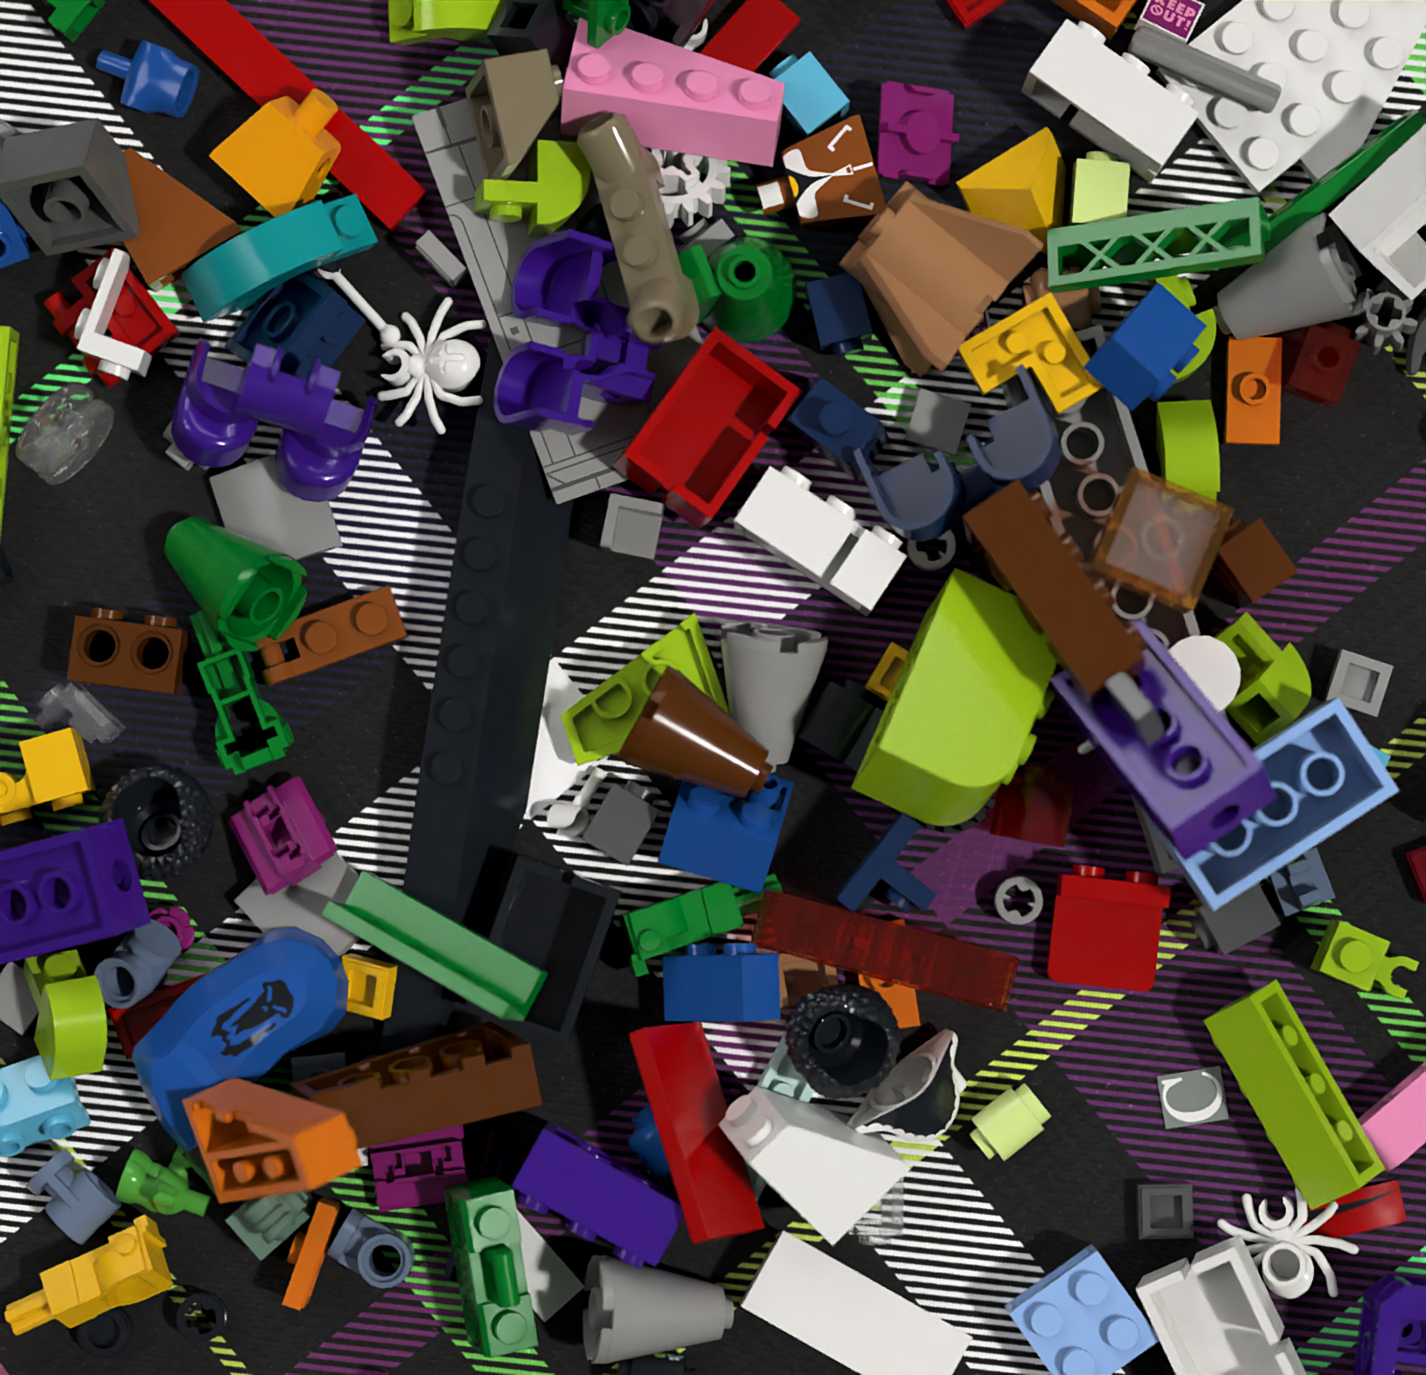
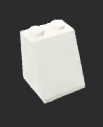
(813, 1158)

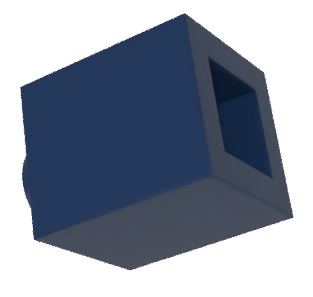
(839, 314)

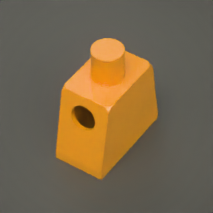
(282, 152)

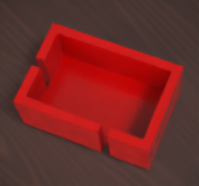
(702, 427)

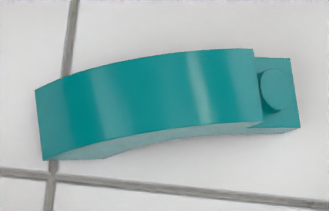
(275, 252)

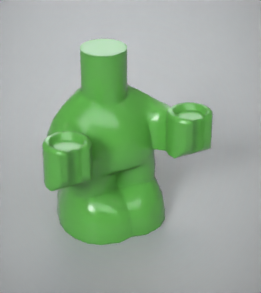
(160, 1187)

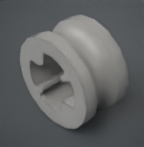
(1014, 916)

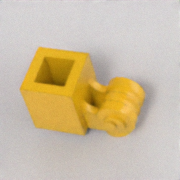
(54, 774)

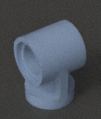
(137, 965)
(79, 1201)
(356, 1244)

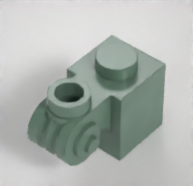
(270, 1220)

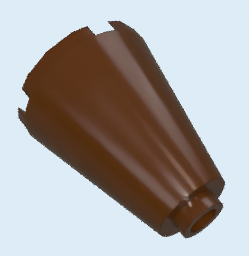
(694, 740)

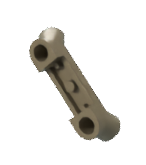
(629, 186)

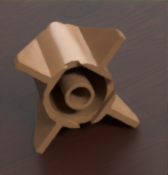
(934, 272)

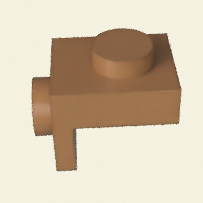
(800, 977)

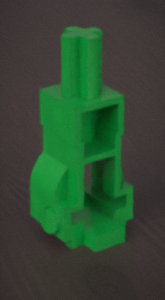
(230, 681)
(687, 919)

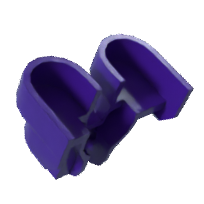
(544, 385)
(319, 434)

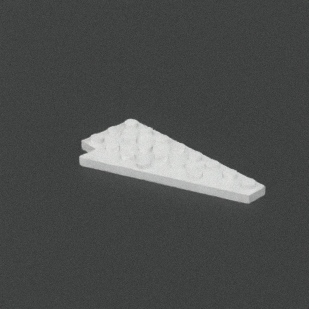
(1333, 73)

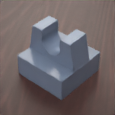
(1301, 883)

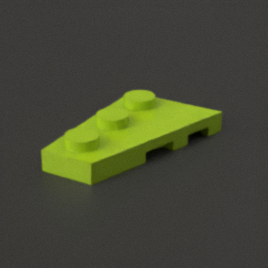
(606, 715)

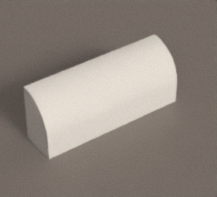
(849, 1314)

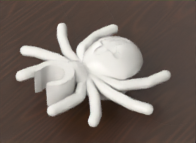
(433, 366)
(1286, 1247)

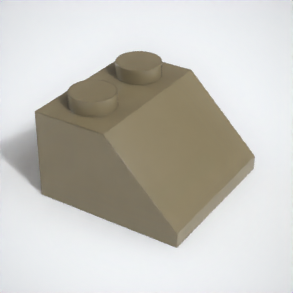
(510, 105)

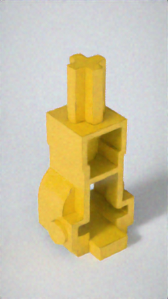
(110, 1276)

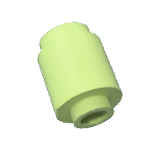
(1009, 1122)

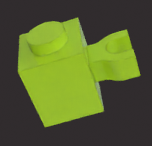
(1359, 959)

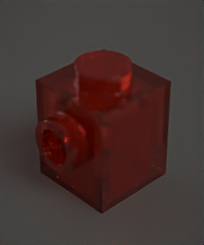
(1322, 364)
(1033, 807)

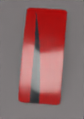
(1362, 1211)

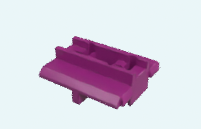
(915, 133)
(283, 835)
(418, 1168)

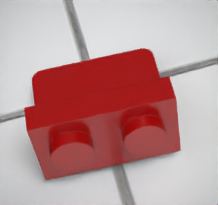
(1106, 929)

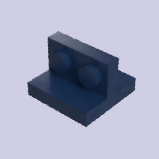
(304, 319)
(879, 863)

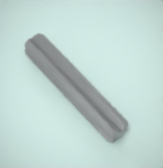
(1204, 69)

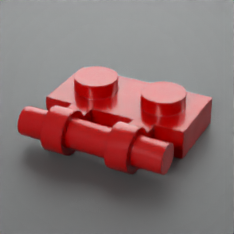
(134, 321)

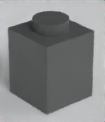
(622, 821)
(1235, 922)

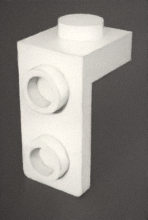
(114, 356)

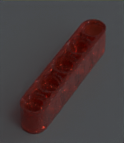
(885, 951)

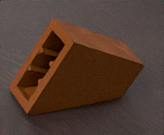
(173, 224)

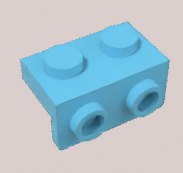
(36, 1107)

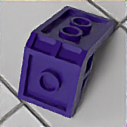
(1385, 1312)

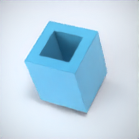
(810, 95)

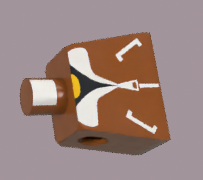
(827, 179)

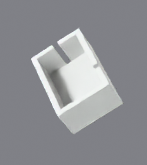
(1115, 98)
(1387, 213)
(820, 538)
(1217, 1315)

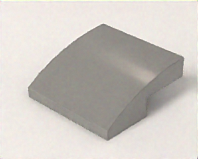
(264, 510)
(304, 904)

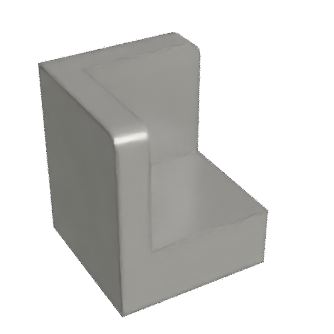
(632, 526)

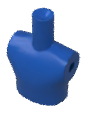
(153, 79)

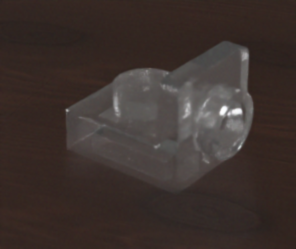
(88, 717)
(891, 1222)

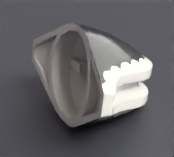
(917, 1095)

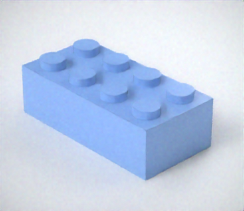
(1321, 783)

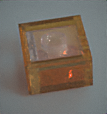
(1160, 540)

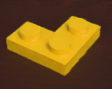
(1041, 342)

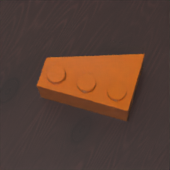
(268, 1141)

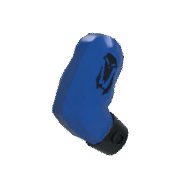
(239, 1025)

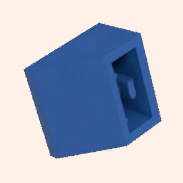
(726, 834)

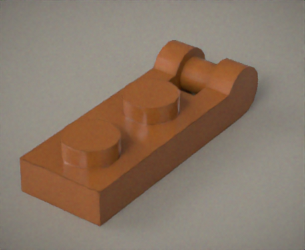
(334, 635)

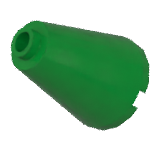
(756, 307)
(236, 581)

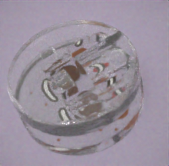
(65, 433)

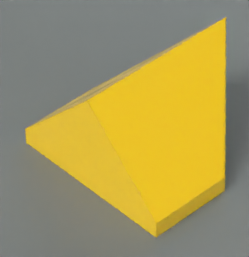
(1021, 187)

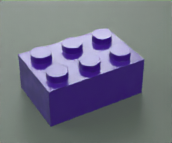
(599, 1196)

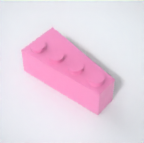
(673, 97)

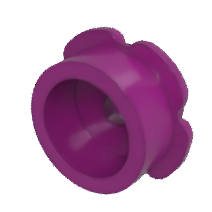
(179, 922)

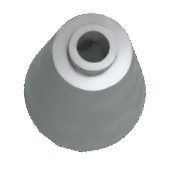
(1298, 285)
(771, 680)
(648, 1311)

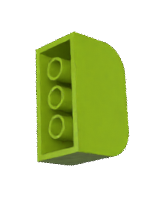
(959, 706)

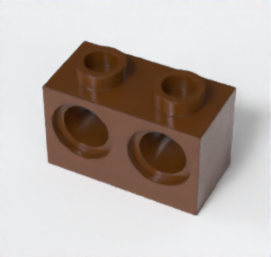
(1250, 562)
(127, 665)

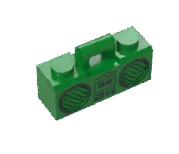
(490, 1266)

